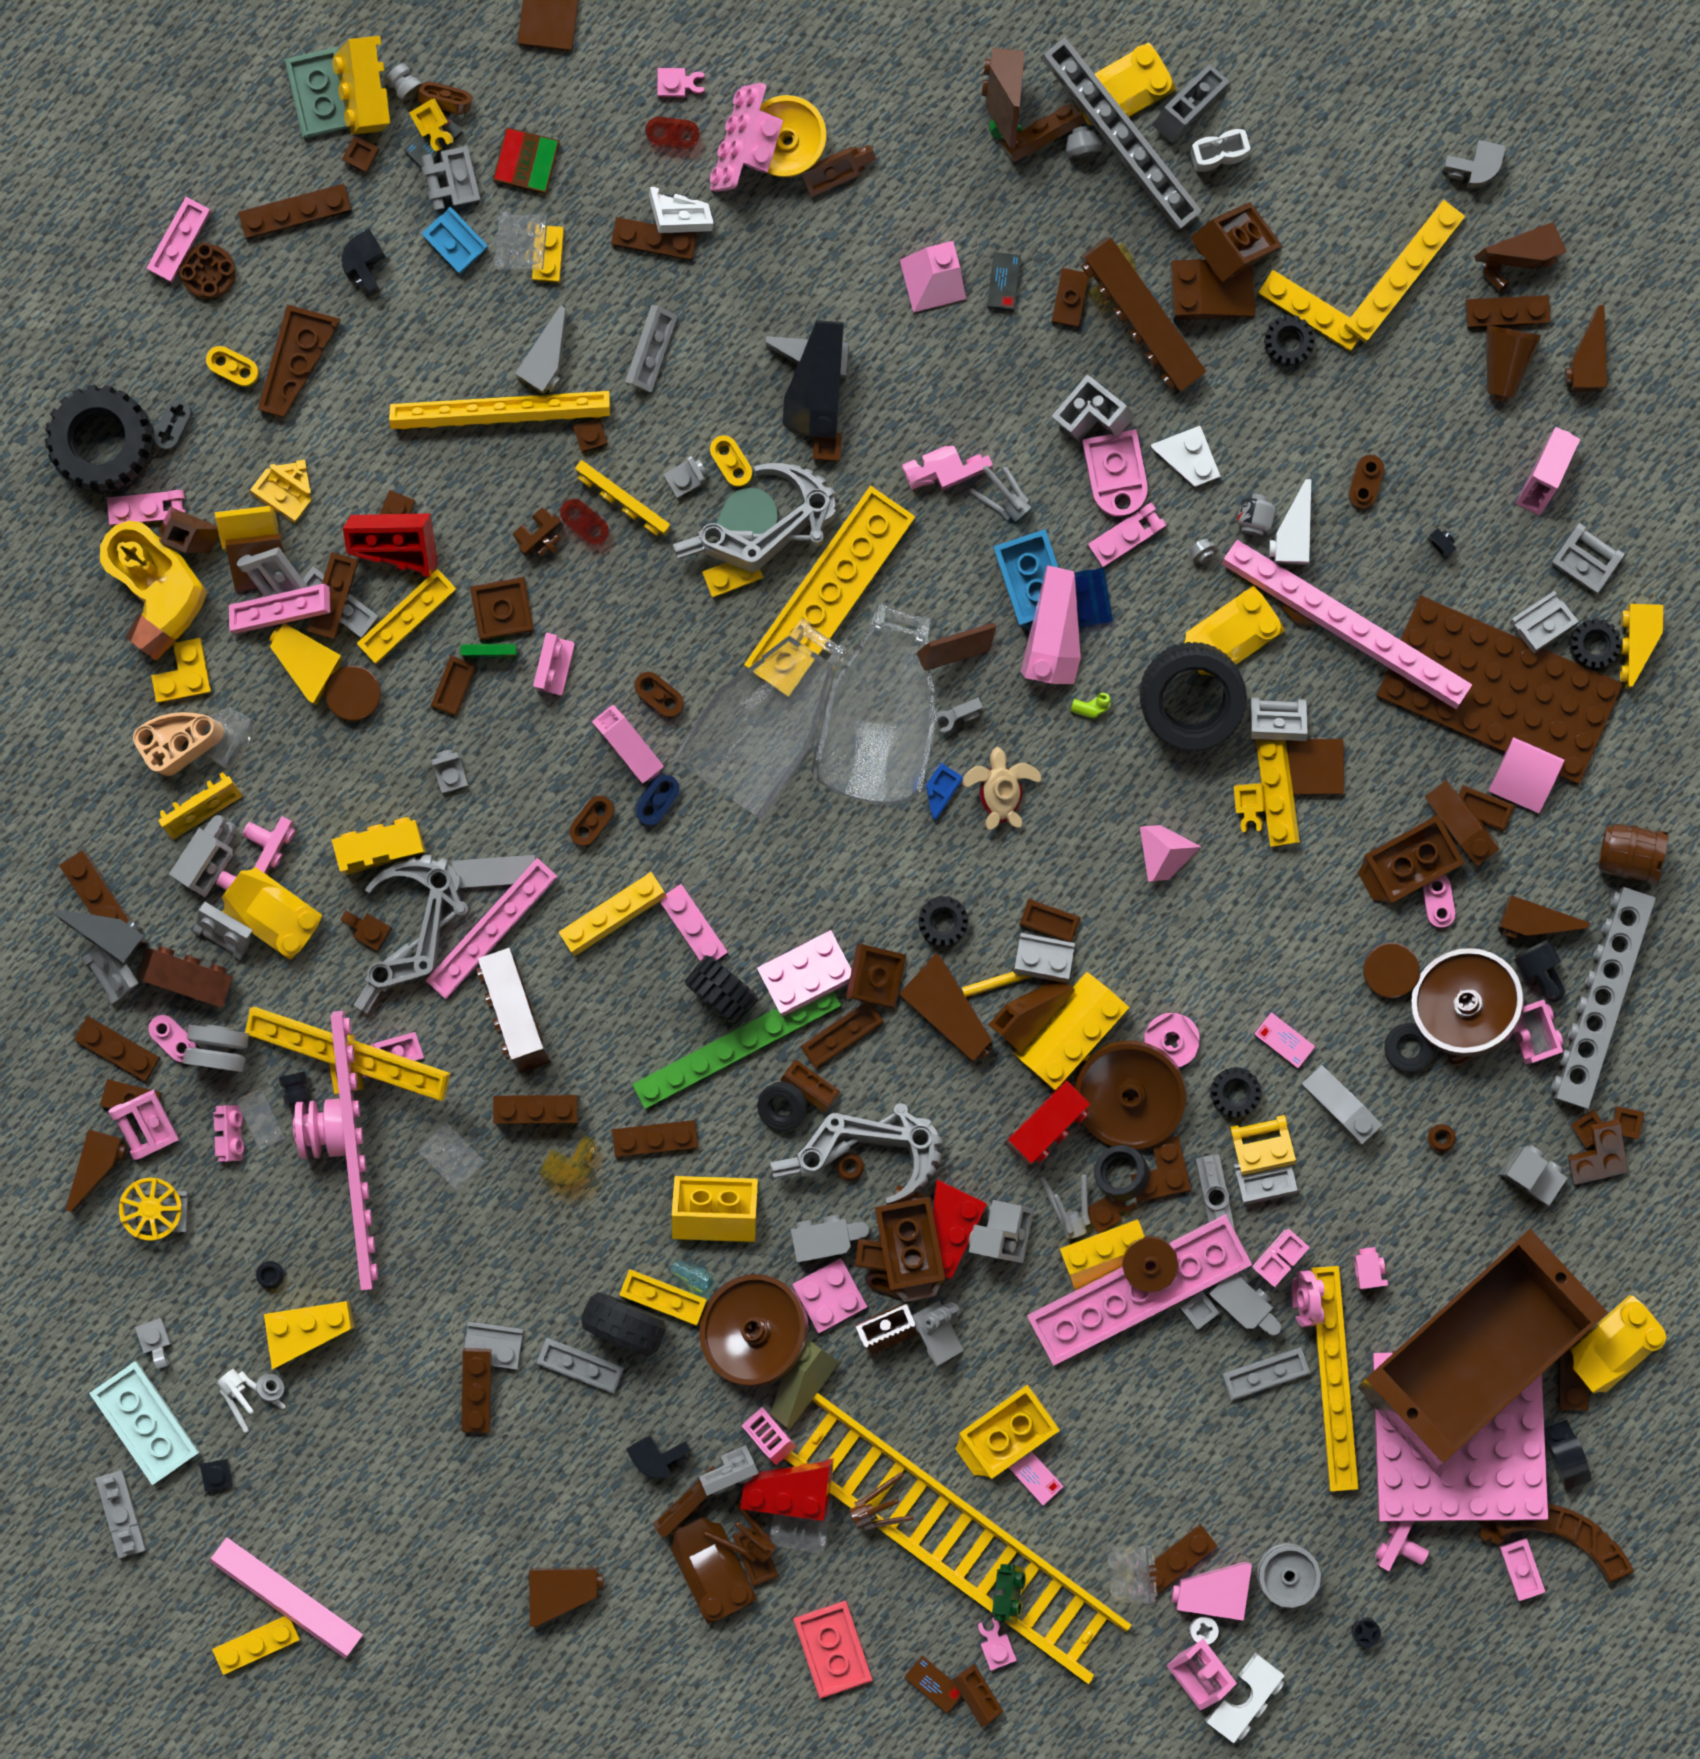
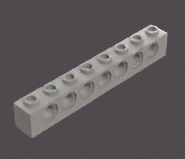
(1120, 133)
(1640, 907)

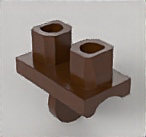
(548, 525)

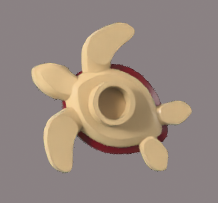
(1001, 788)

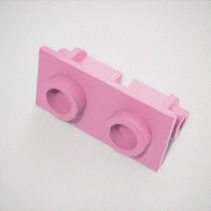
(230, 1145)

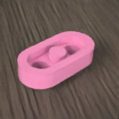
(1439, 899)
(172, 1038)

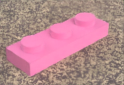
(178, 239)
(692, 924)

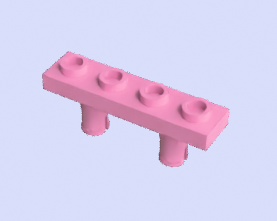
(271, 843)
(1399, 1545)

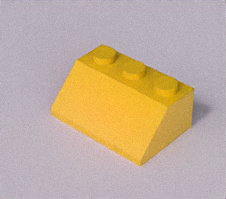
(714, 1208)
(1099, 1253)

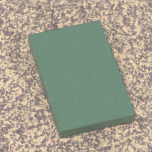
(316, 93)

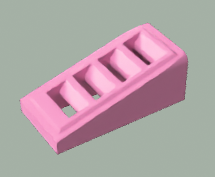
(782, 1449)

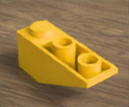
(1642, 631)

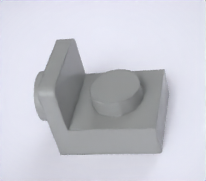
(686, 477)
(449, 771)

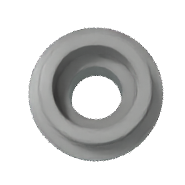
(1202, 551)
(266, 1394)

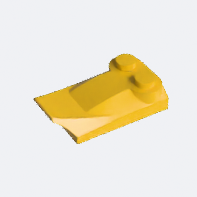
(1136, 80)
(1238, 627)
(270, 911)
(1617, 1345)
(1006, 1433)

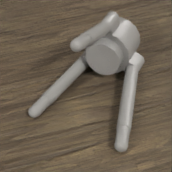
(1015, 504)
(1071, 1222)

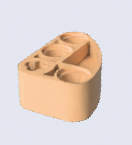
(169, 734)

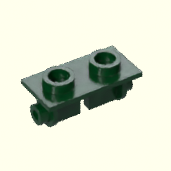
(1008, 1604)

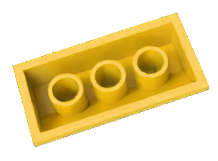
(1073, 1031)

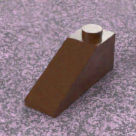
(1526, 250)
(1588, 363)
(1462, 822)
(1530, 919)
(97, 1160)

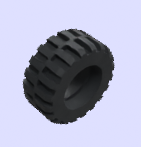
(68, 420)

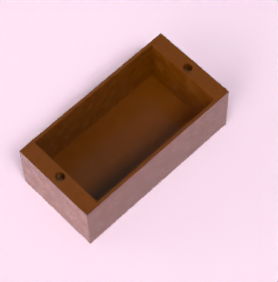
(1482, 1349)

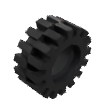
(1297, 326)
(1611, 639)
(960, 921)
(1252, 1087)

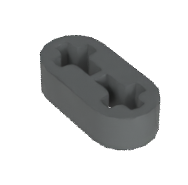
(178, 428)

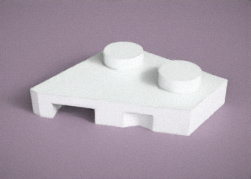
(679, 213)
(1189, 456)

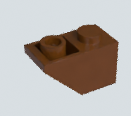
(187, 532)

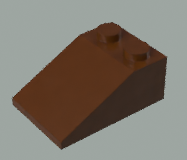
(1004, 90)
(1235, 241)
(1202, 295)

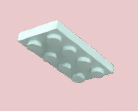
(144, 1422)

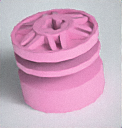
(319, 1129)

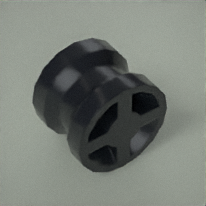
(1368, 1636)

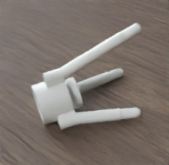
(231, 1387)

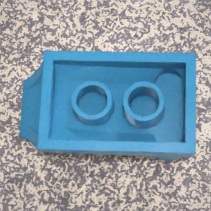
(1023, 571)

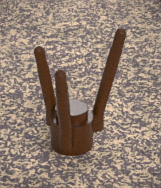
(865, 1514)
(759, 1545)

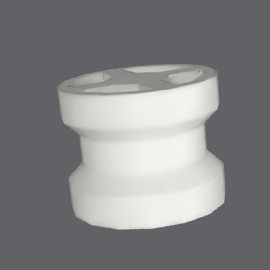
(1201, 1625)

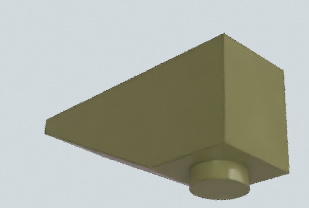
(802, 1383)

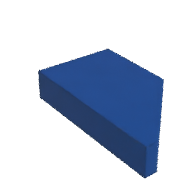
(941, 788)

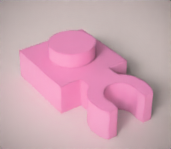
(673, 82)
(997, 1648)

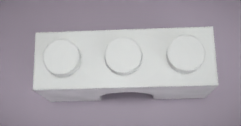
(1234, 1719)

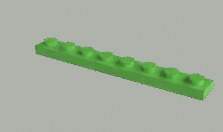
(728, 1050)

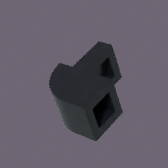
(358, 255)
(1567, 1455)
(650, 1459)

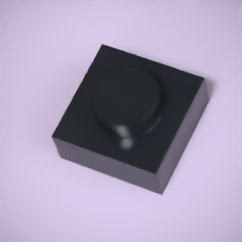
(1442, 542)
(216, 1474)

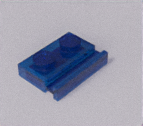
(1092, 598)

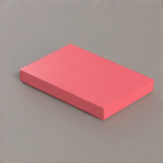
(832, 1649)

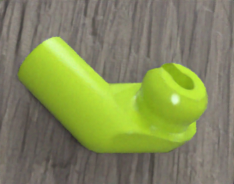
(1093, 708)

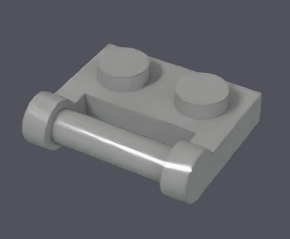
(1582, 565)
(275, 569)
(1278, 719)
(223, 930)
(112, 975)

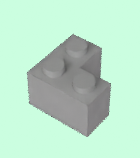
(1089, 405)
(1534, 1174)
(1005, 1233)

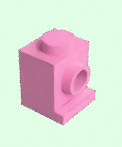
(1369, 1269)

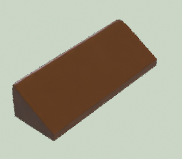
(956, 647)

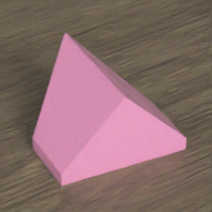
(1165, 851)

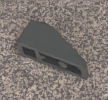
(1190, 103)
(107, 933)

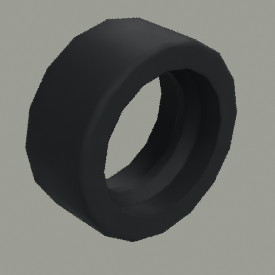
(1107, 1158)

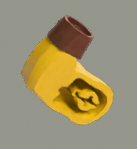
(157, 578)

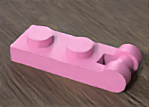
(143, 507)
(1126, 535)

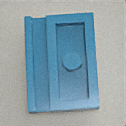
(454, 240)

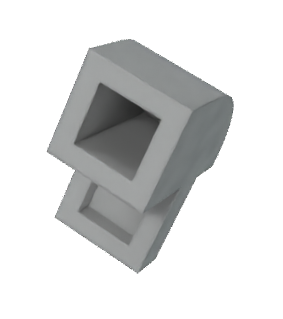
(1482, 168)

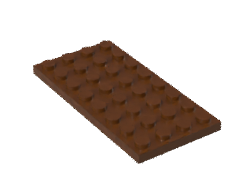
(1512, 690)

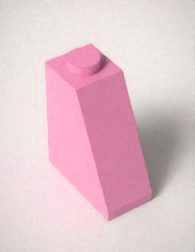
(1548, 471)
(628, 744)
(1215, 1592)

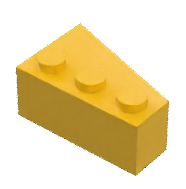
(360, 85)

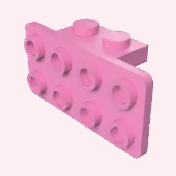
(748, 138)

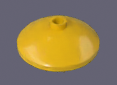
(806, 128)

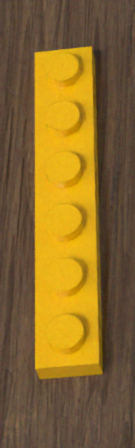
(1404, 271)

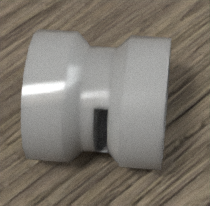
(403, 82)

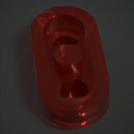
(673, 131)
(585, 521)

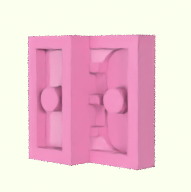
(1526, 775)

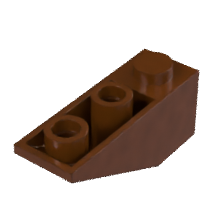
(1027, 1015)

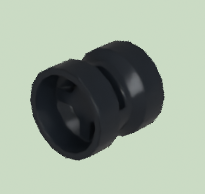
(295, 1089)

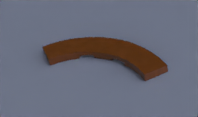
(1580, 1532)

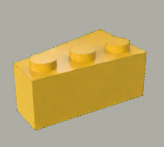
(378, 846)
(303, 1329)

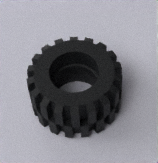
(721, 990)

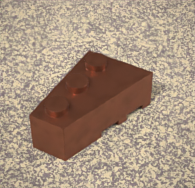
(184, 975)

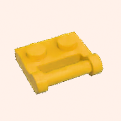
(1266, 1153)

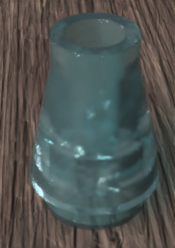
(692, 1276)

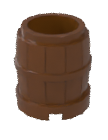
(1633, 853)

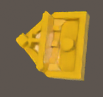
(284, 489)

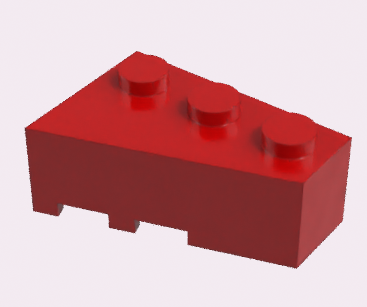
(394, 539)
(1048, 1124)
(954, 1221)
(791, 1491)

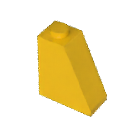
(305, 660)

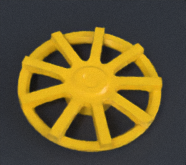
(150, 1209)

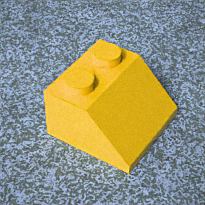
(246, 523)

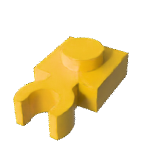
(430, 120)
(1249, 800)

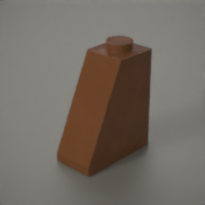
(560, 1590)

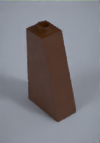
(945, 1007)

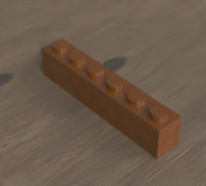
(1142, 314)

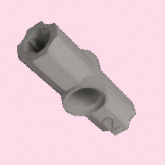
(1212, 1178)

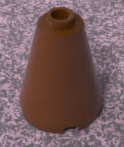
(1507, 360)

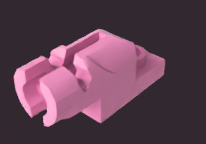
(944, 467)

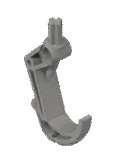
(738, 546)
(424, 962)
(847, 1128)

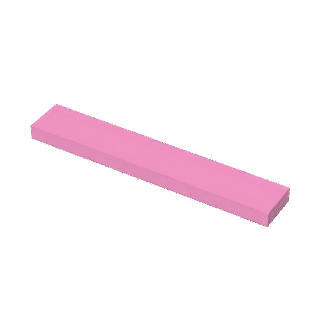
(491, 928)
(285, 1598)

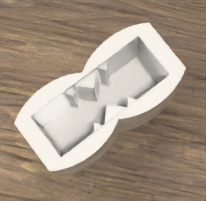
(1227, 149)

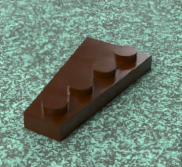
(296, 353)

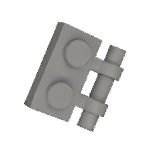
(459, 177)

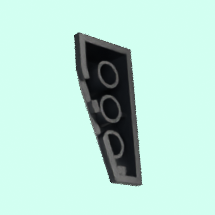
(814, 391)

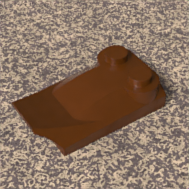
(1409, 861)
(910, 1248)
(711, 1570)

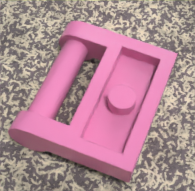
(152, 1121)

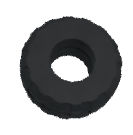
(623, 1324)

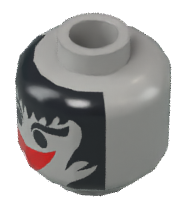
(1256, 515)

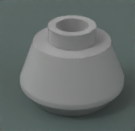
(1083, 143)

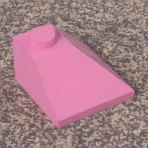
(933, 277)

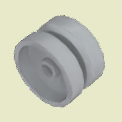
(216, 1047)
(1302, 1584)

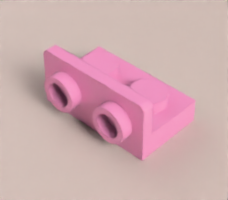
(553, 665)

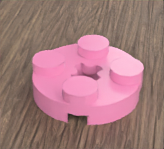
(1175, 1024)
(1306, 1296)

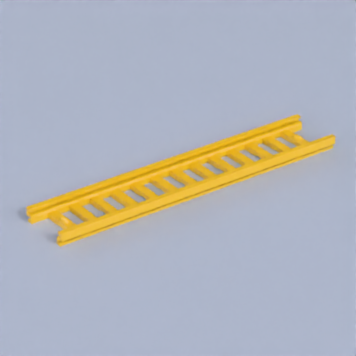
(968, 1513)

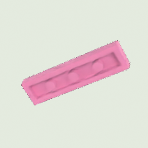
(279, 608)

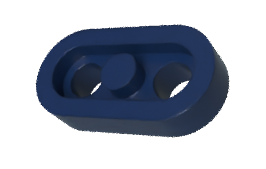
(657, 800)

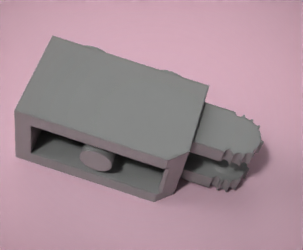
(205, 856)
(825, 1238)
(1245, 1304)

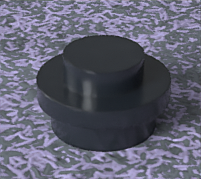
(270, 1274)

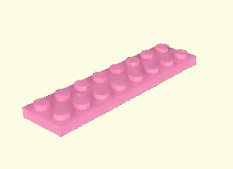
(1114, 1304)

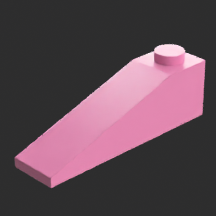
(1054, 637)

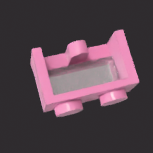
(1537, 1034)
(1201, 1674)

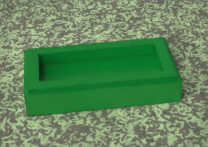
(489, 651)

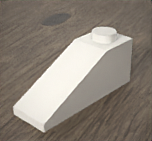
(1293, 536)

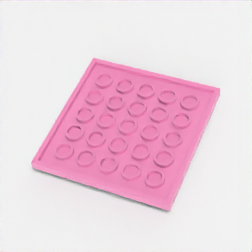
(1488, 1479)

